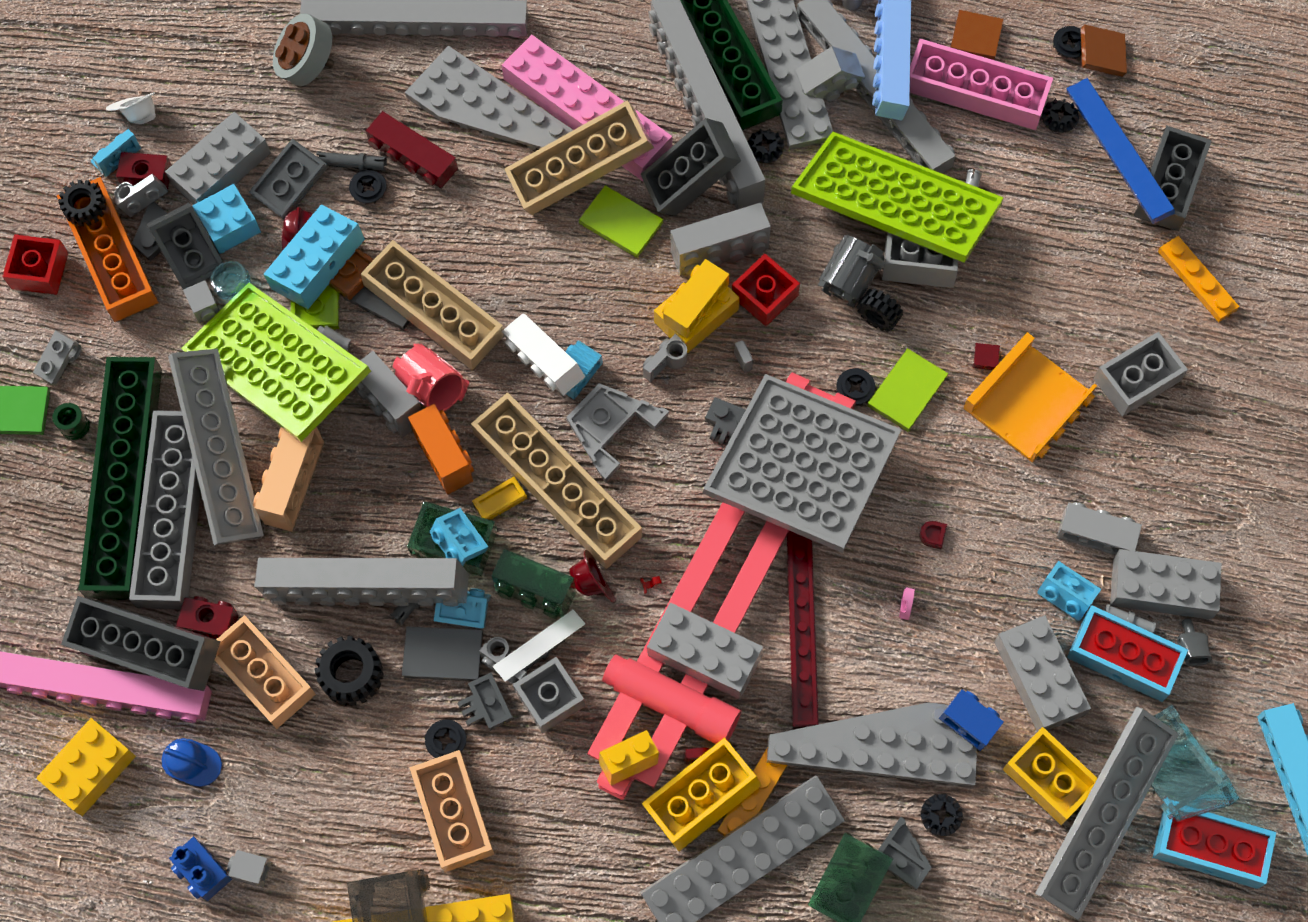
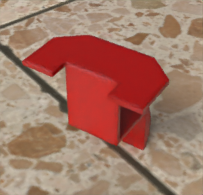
(650, 584)

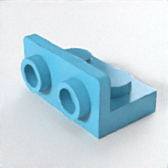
(108, 158)
(457, 536)
(1068, 591)
(468, 614)

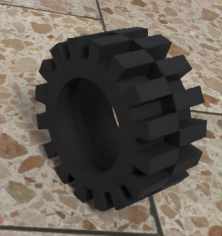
(79, 191)
(879, 310)

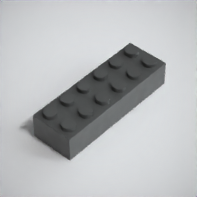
(141, 643)

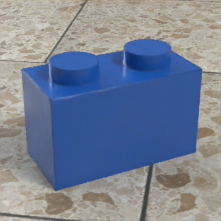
(971, 719)

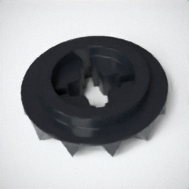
(1060, 41)
(1050, 116)
(775, 148)
(367, 178)
(856, 376)
(439, 730)
(931, 821)

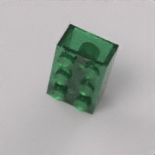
(422, 545)
(533, 584)
(850, 880)

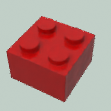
(35, 264)
(766, 289)

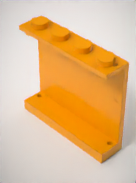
(1028, 400)

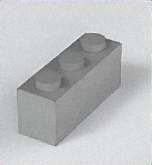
(1098, 529)

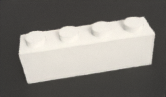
(543, 354)

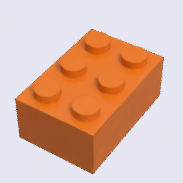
(442, 448)

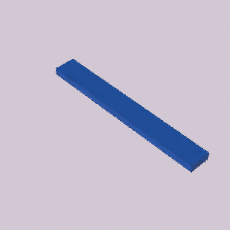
(1120, 151)

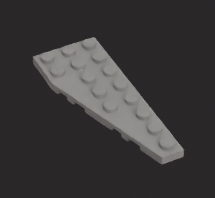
(469, 96)
(887, 743)

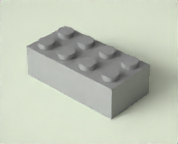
(218, 159)
(721, 238)
(1166, 584)
(705, 651)
(1042, 674)

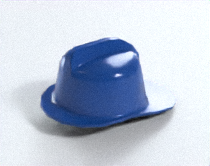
(191, 762)

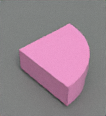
(906, 603)

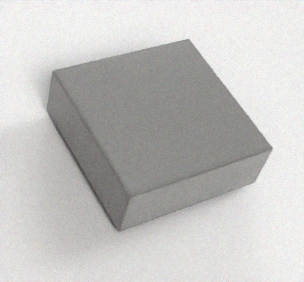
(743, 356)

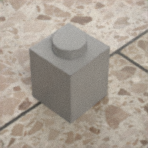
(201, 301)
(249, 868)

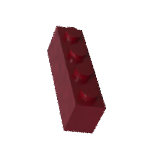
(411, 150)

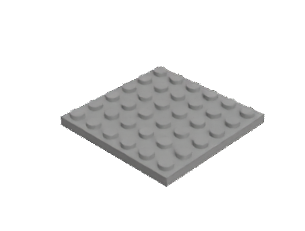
(803, 462)

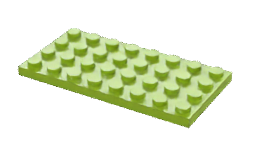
(897, 196)
(279, 361)

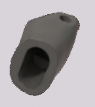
(1196, 643)

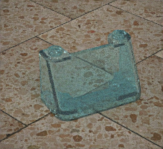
(1189, 778)

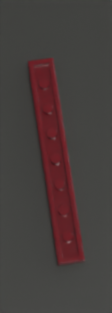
(802, 631)

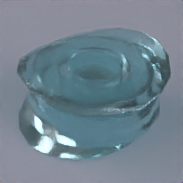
(229, 279)

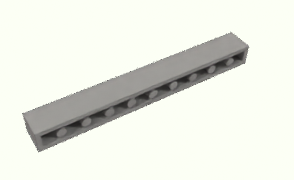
(422, 17)
(914, 131)

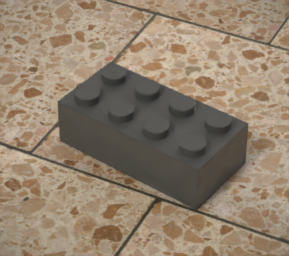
(690, 167)
(1177, 172)

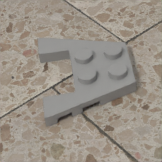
(602, 417)

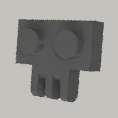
(724, 417)
(485, 703)

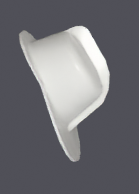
(136, 109)

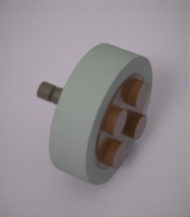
(303, 50)

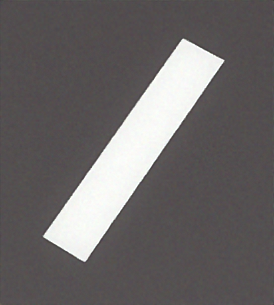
(538, 645)

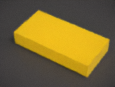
(499, 499)

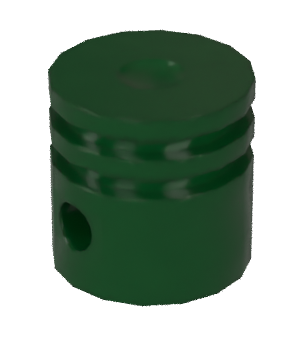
(71, 421)

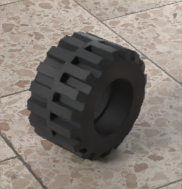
(335, 656)

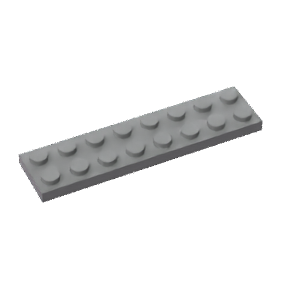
(783, 51)
(215, 446)
(1107, 813)
(744, 855)

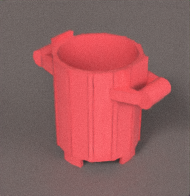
(430, 378)

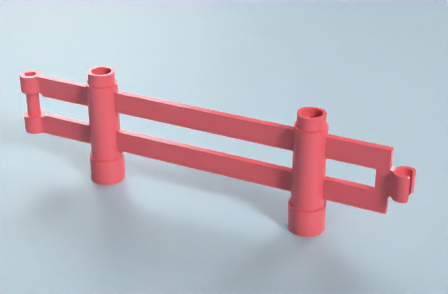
(685, 702)

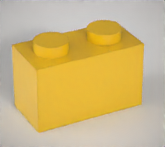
(628, 757)

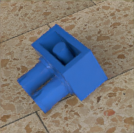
(199, 869)

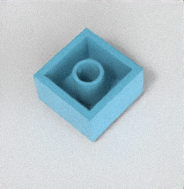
(226, 218)

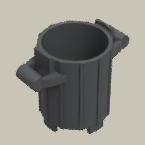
(851, 269)

